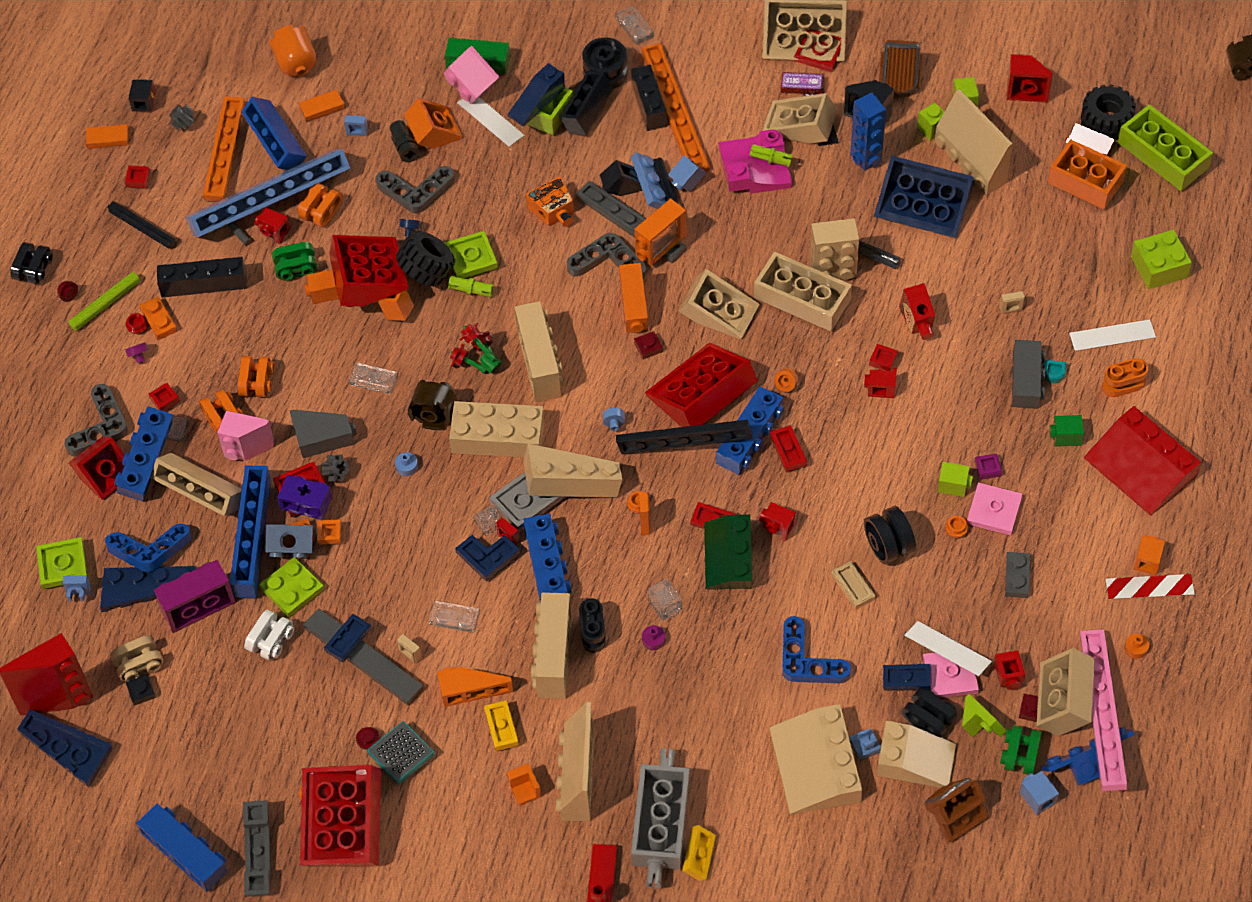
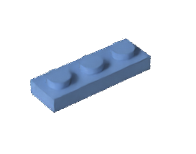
(648, 180)

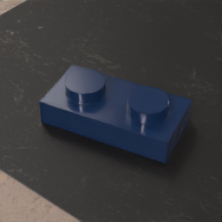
(907, 677)

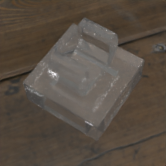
(487, 520)

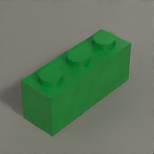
(493, 52)

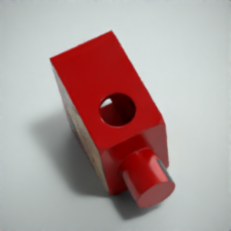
(918, 310)

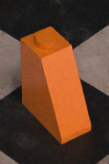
(633, 297)

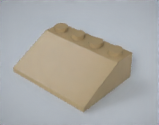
(790, 19)
(974, 143)
(816, 761)
(576, 766)

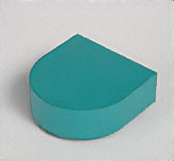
(1054, 371)

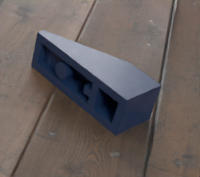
(538, 94)

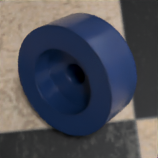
(409, 225)

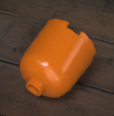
(293, 50)

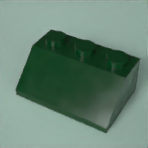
(728, 552)

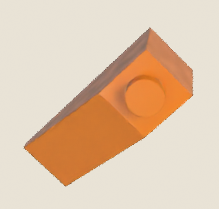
(467, 685)

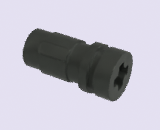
(403, 141)

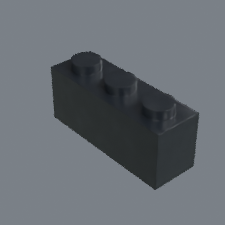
(648, 97)
(586, 103)

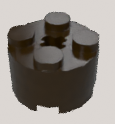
(1240, 58)
(432, 404)

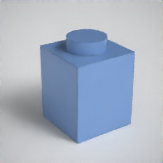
(686, 174)
(1038, 792)

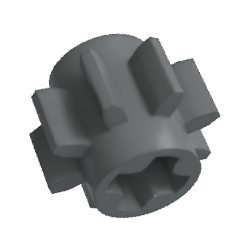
(181, 117)
(335, 468)

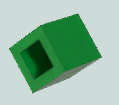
(1067, 430)

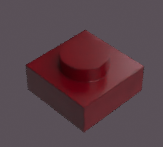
(648, 345)
(1029, 707)

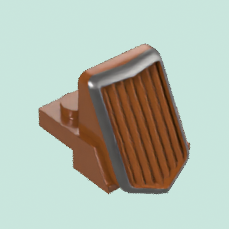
(901, 66)
(957, 807)

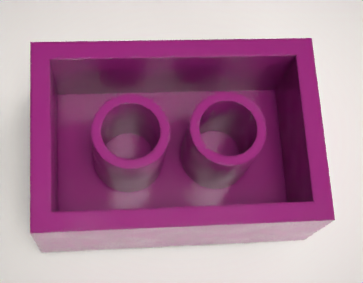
(194, 596)

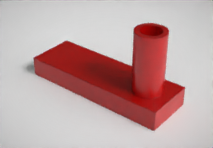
(602, 873)

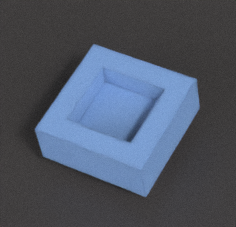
(356, 125)

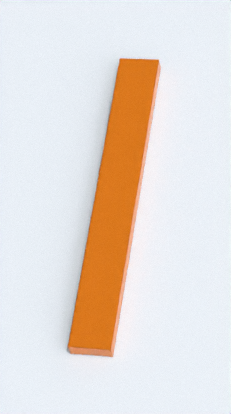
(676, 110)

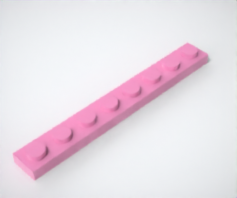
(1104, 714)

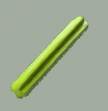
(104, 301)

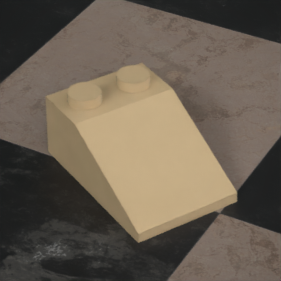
(802, 118)
(718, 305)
(915, 756)

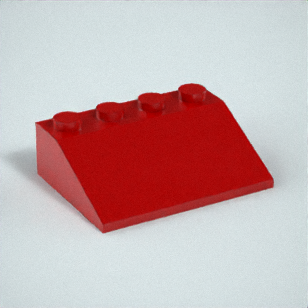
(365, 269)
(702, 385)
(1143, 461)
(46, 678)
(340, 816)

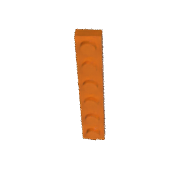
(224, 149)

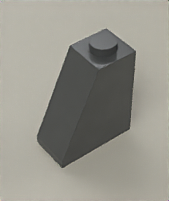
(321, 431)

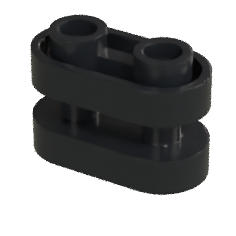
(31, 263)
(592, 625)
(929, 712)

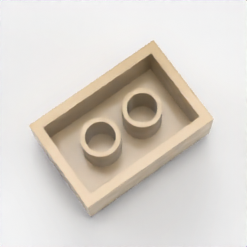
(835, 248)
(1065, 692)

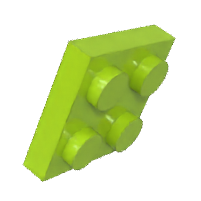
(472, 255)
(60, 560)
(291, 587)

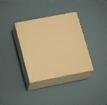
(1012, 302)
(409, 649)

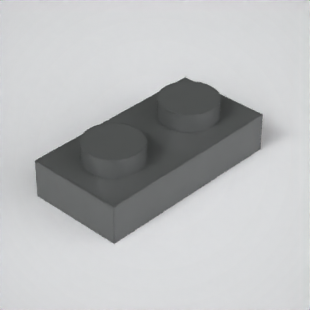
(1017, 575)

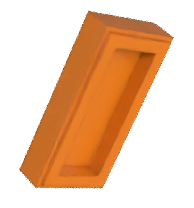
(321, 105)
(107, 136)
(644, 513)

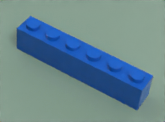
(250, 531)

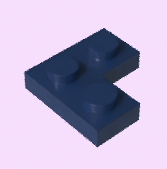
(487, 561)

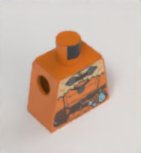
(551, 203)

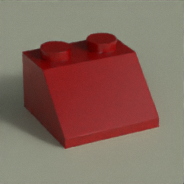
(1028, 79)
(99, 466)

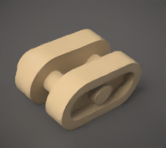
(136, 658)

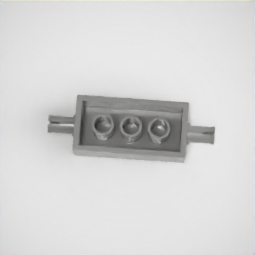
(660, 817)

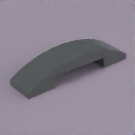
(257, 848)

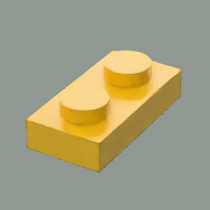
(501, 725)
(698, 853)

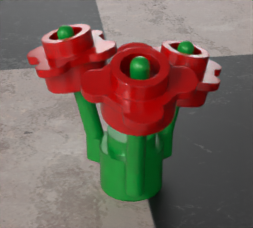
(481, 342)

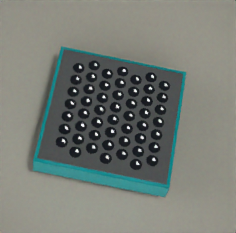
(400, 752)

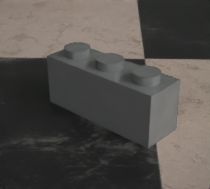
(1027, 374)

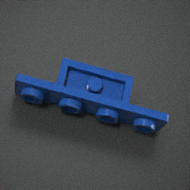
(1082, 760)

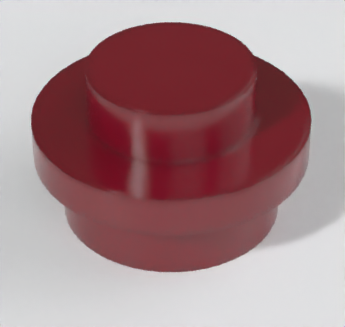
(67, 291)
(367, 737)

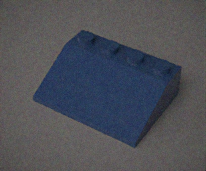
(924, 196)

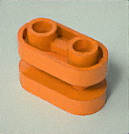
(320, 205)
(1125, 377)
(262, 384)
(224, 401)

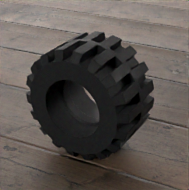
(1111, 100)
(425, 258)

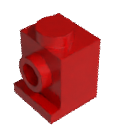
(273, 224)
(881, 383)
(778, 520)
(1009, 663)

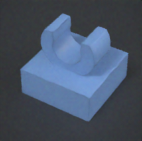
(76, 585)
(865, 744)

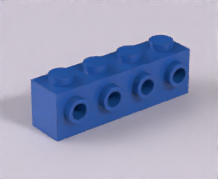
(868, 131)
(273, 133)
(761, 414)
(146, 447)
(545, 554)
(182, 847)

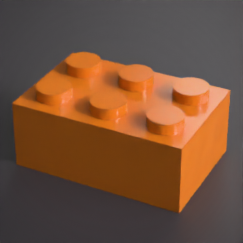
(1087, 174)

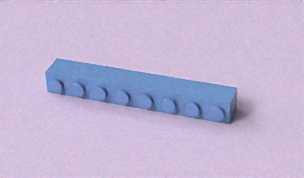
(267, 192)

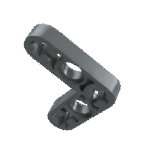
(413, 194)
(611, 252)
(108, 423)

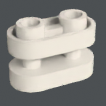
(272, 646)

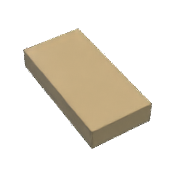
(853, 585)

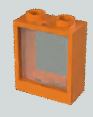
(660, 232)

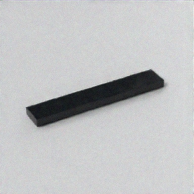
(684, 437)

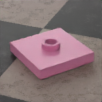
(994, 509)
(950, 678)

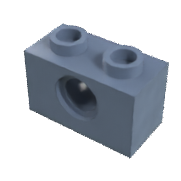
(302, 537)

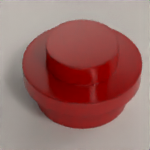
(136, 323)

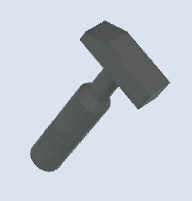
(239, 233)

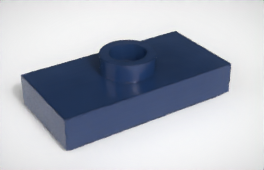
(347, 638)

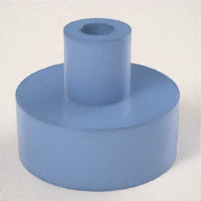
(613, 418)
(406, 464)

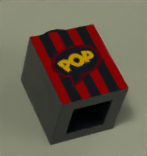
(142, 95)

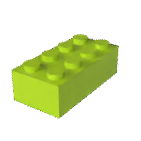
(1165, 147)

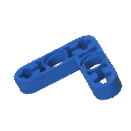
(150, 557)
(803, 664)

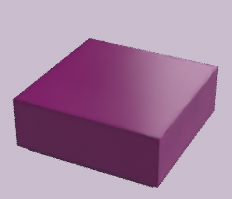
(988, 466)

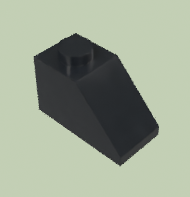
(620, 179)

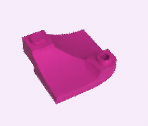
(753, 173)

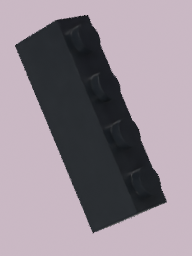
(201, 277)

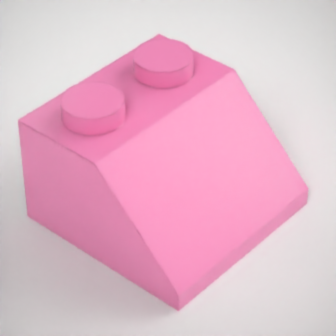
(470, 75)
(244, 436)

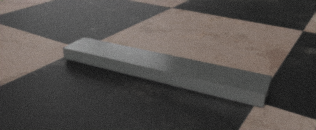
(619, 214)
(368, 660)

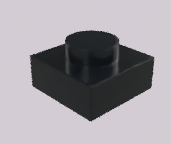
(140, 690)

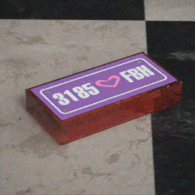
(802, 83)

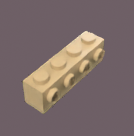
(197, 484)

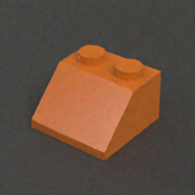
(432, 124)

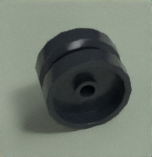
(606, 56)
(889, 534)

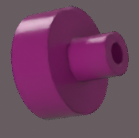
(137, 352)
(653, 637)

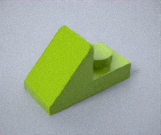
(977, 717)

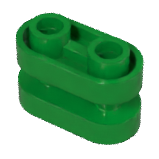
(294, 261)
(1010, 757)

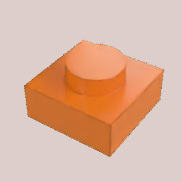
(328, 532)

